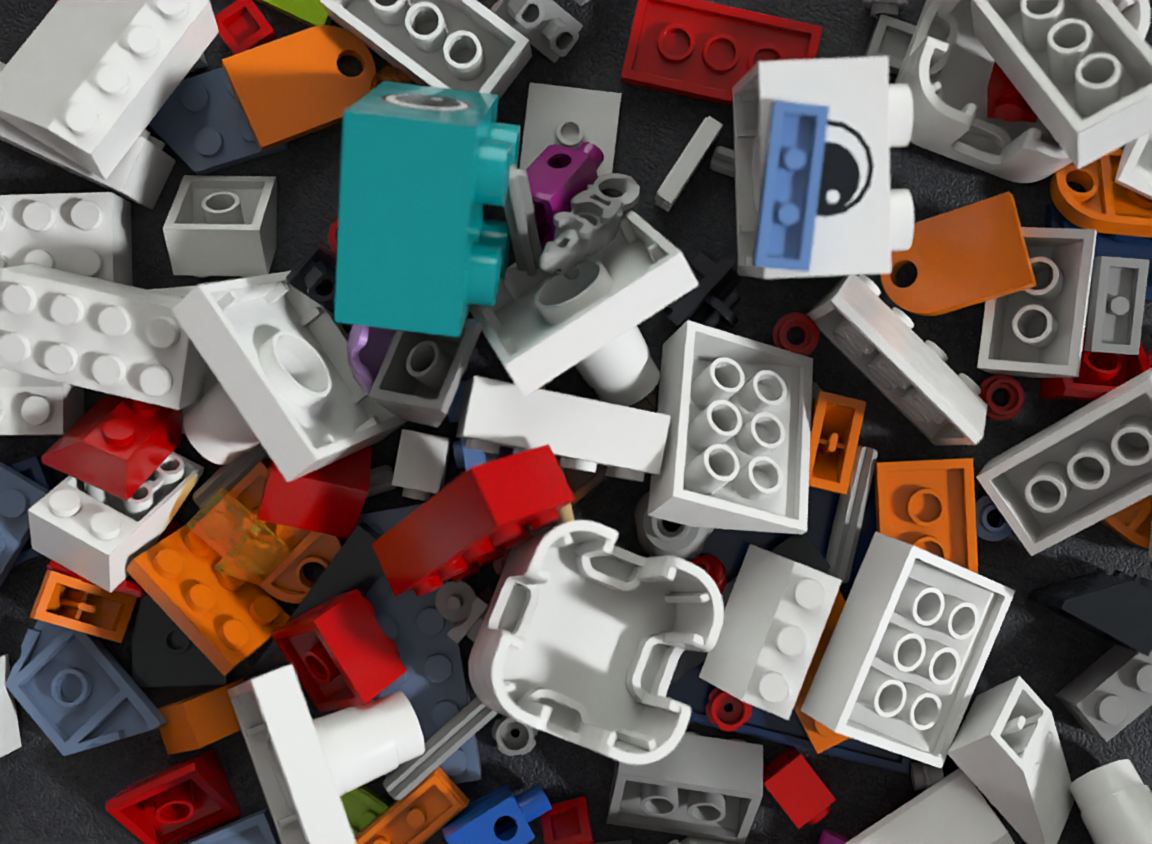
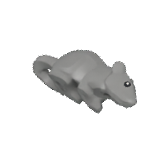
(589, 225)

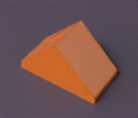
(834, 440)
(83, 607)
(199, 719)

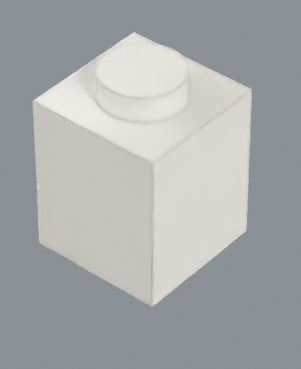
(421, 464)

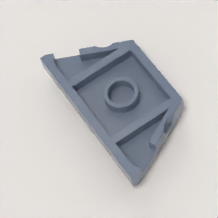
(207, 125)
(78, 690)

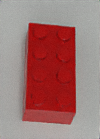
(473, 521)

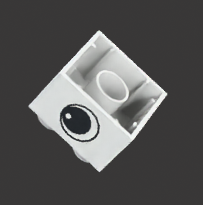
(856, 210)

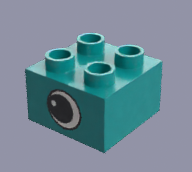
(417, 207)

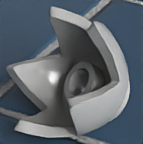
(658, 541)

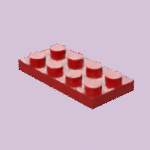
(708, 47)

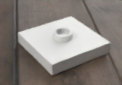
(567, 119)

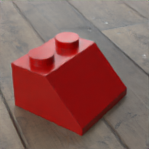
(117, 444)
(340, 652)

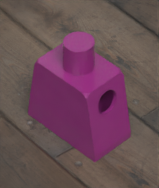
(558, 177)

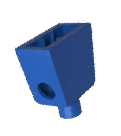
(477, 820)

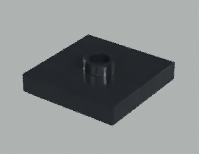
(164, 653)

